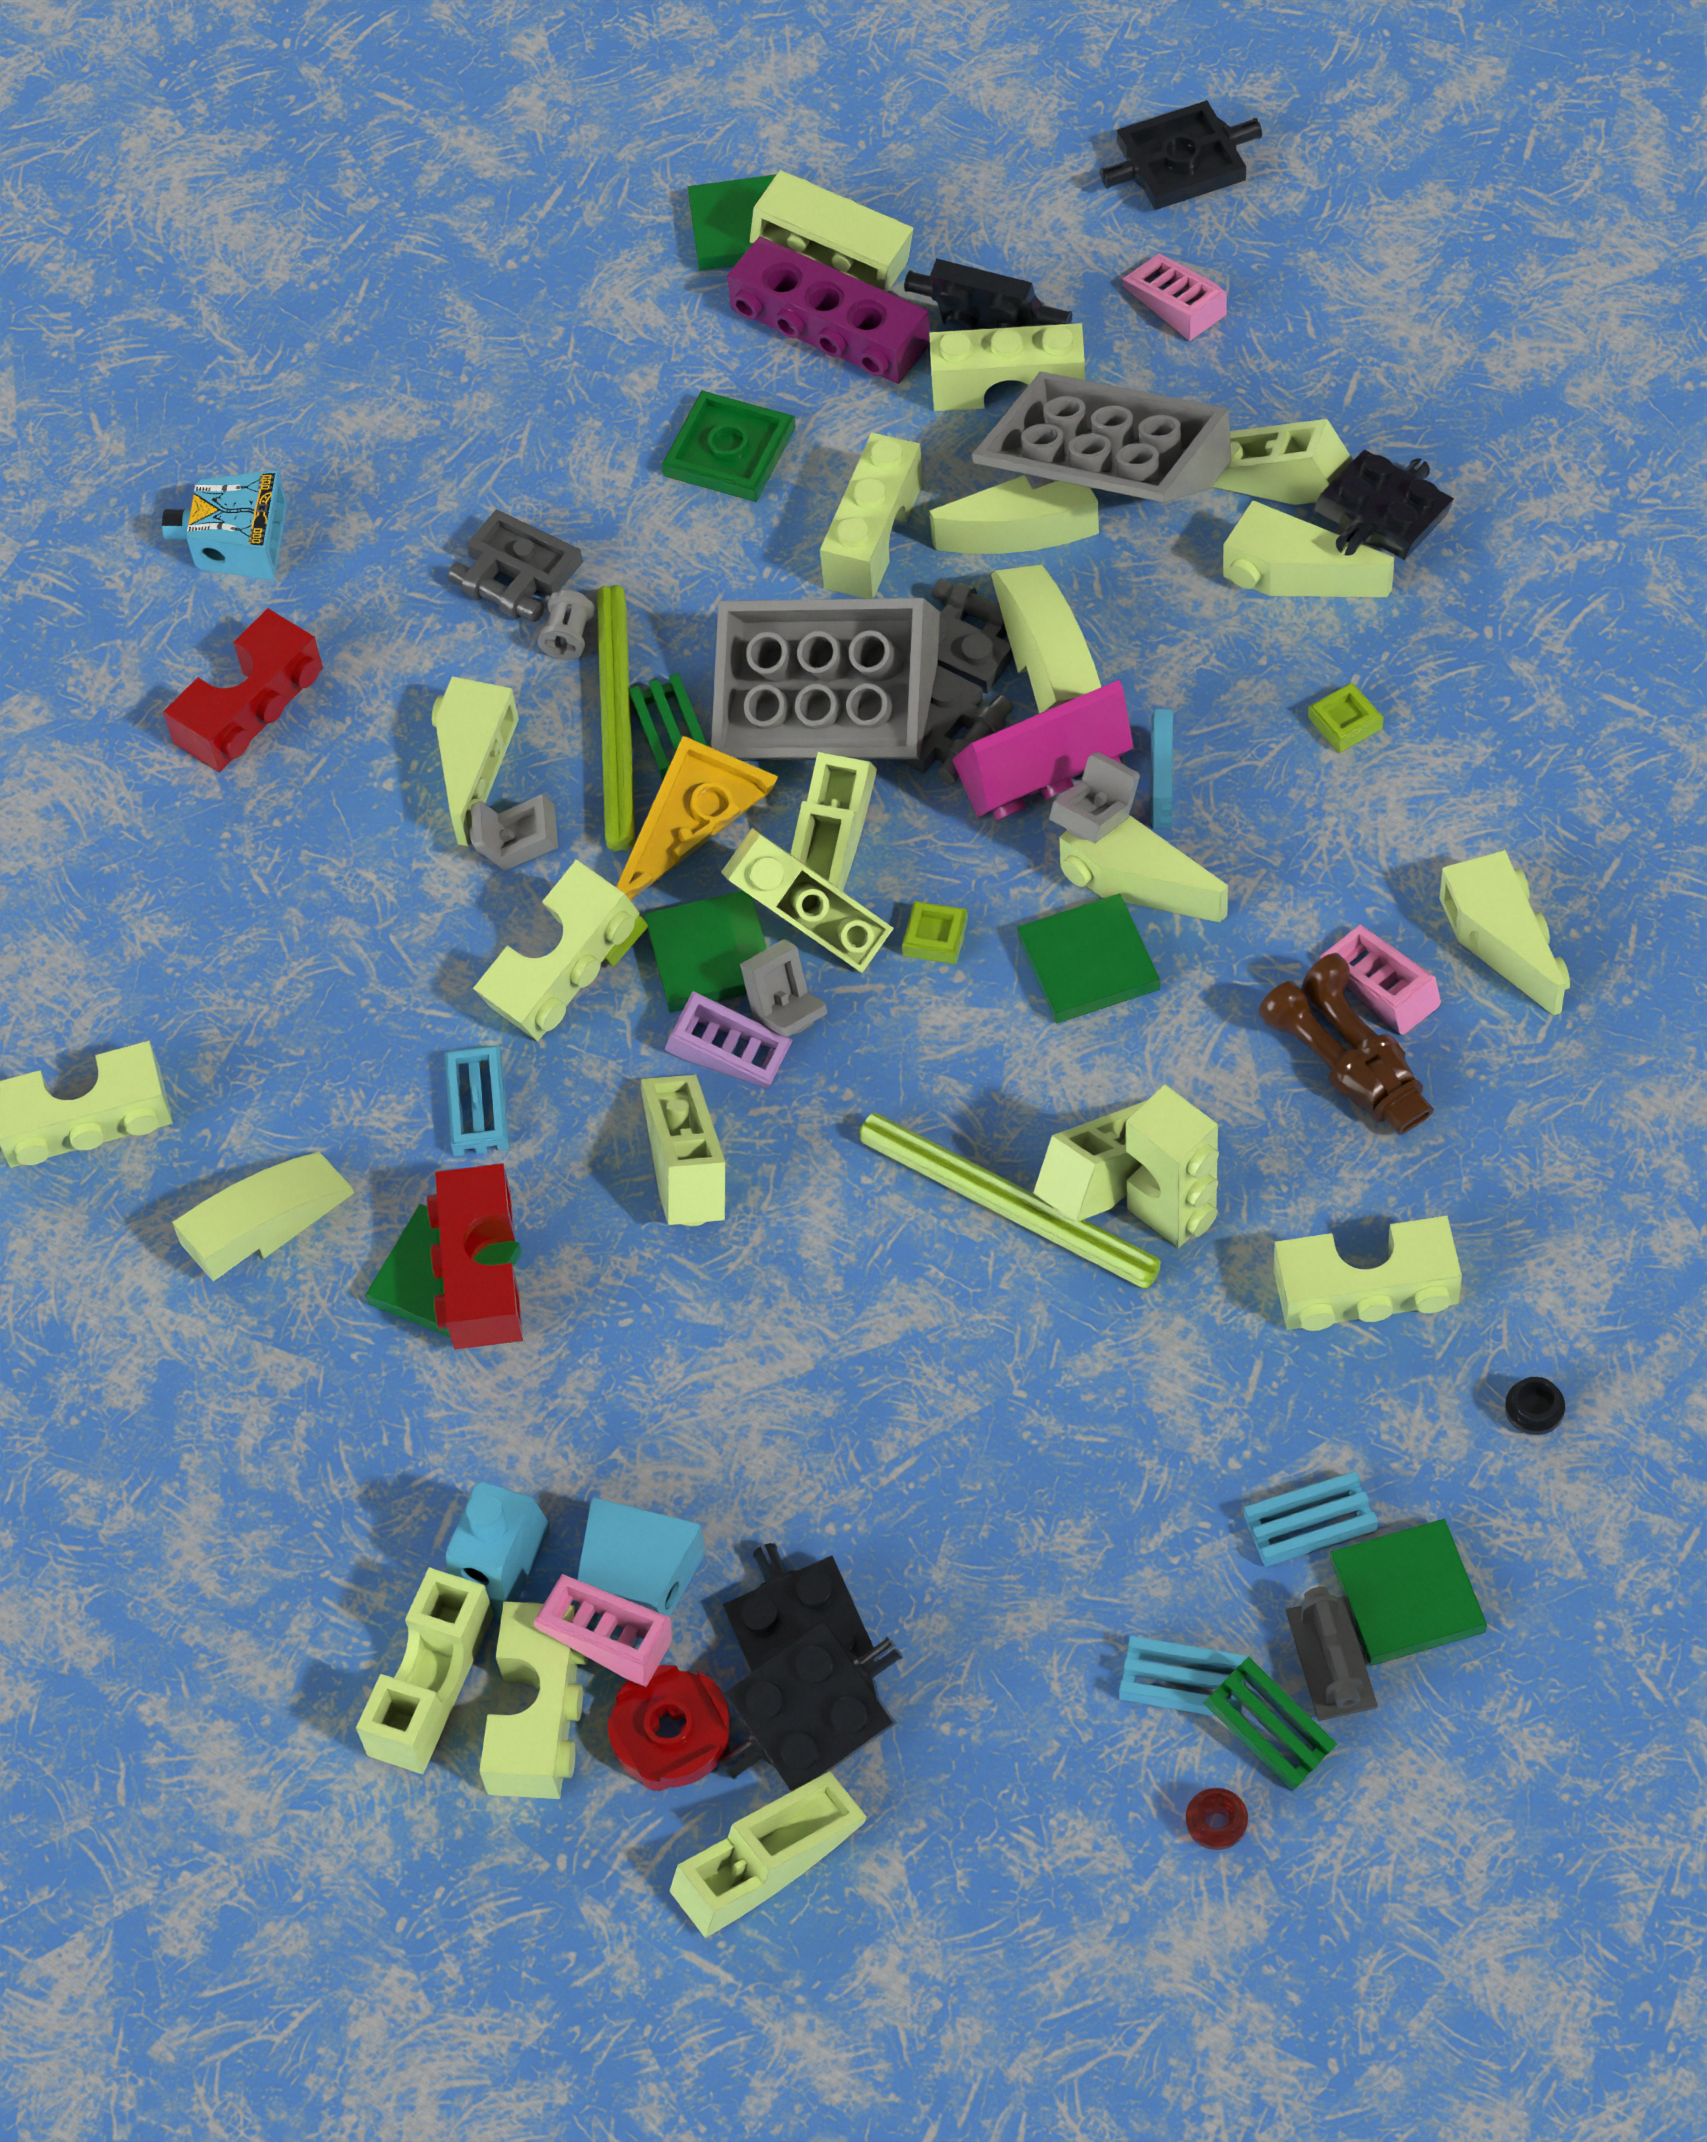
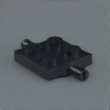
(1181, 154)
(982, 299)
(1383, 505)
(793, 1605)
(810, 1707)

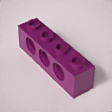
(829, 310)

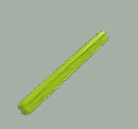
(615, 719)
(1009, 1200)

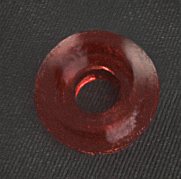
(1220, 1802)

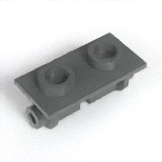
(1330, 1655)

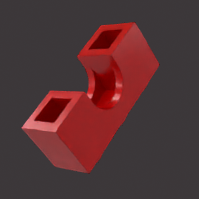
(222, 721)
(478, 1299)

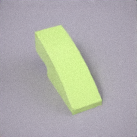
(1015, 518)
(1044, 636)
(833, 816)
(260, 1212)
(765, 1853)

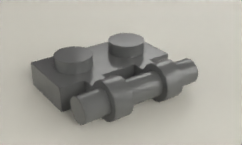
(520, 552)
(965, 649)
(951, 706)

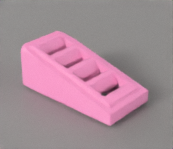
(1188, 320)
(1405, 1002)
(615, 1655)

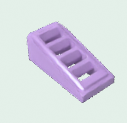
(718, 1017)

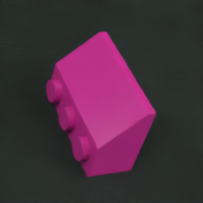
(1044, 751)

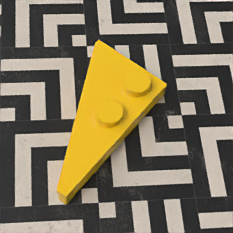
(694, 803)

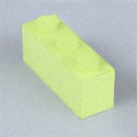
(832, 230)

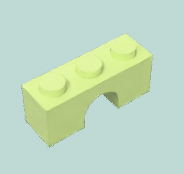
(974, 360)
(859, 535)
(537, 990)
(122, 1103)
(1179, 1169)
(1323, 1289)
(443, 1640)
(531, 1749)

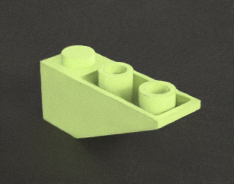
(806, 900)
(1496, 923)

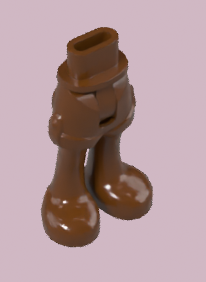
(1375, 1067)

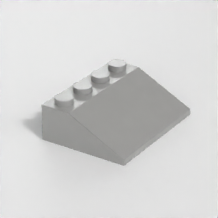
(1110, 439)
(824, 678)

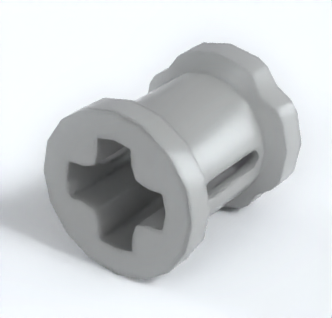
(566, 624)

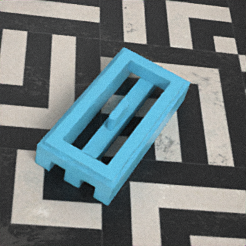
(1161, 769)
(480, 1138)
(1304, 1498)
(1180, 1655)

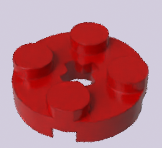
(665, 1760)

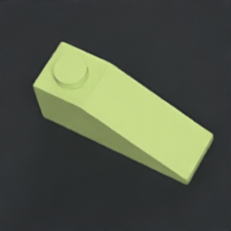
(1285, 461)
(1300, 559)
(473, 735)
(1144, 871)
(684, 1150)
(1088, 1167)

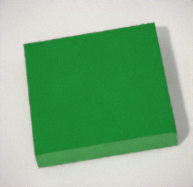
(724, 219)
(728, 446)
(703, 946)
(1088, 958)
(407, 1279)
(1407, 1592)

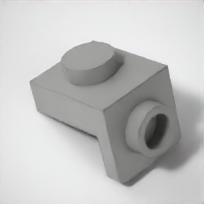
(1098, 801)
(515, 833)
(779, 990)

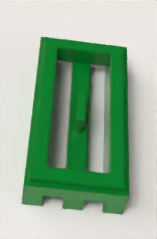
(658, 694)
(1286, 1708)

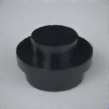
(1535, 1406)

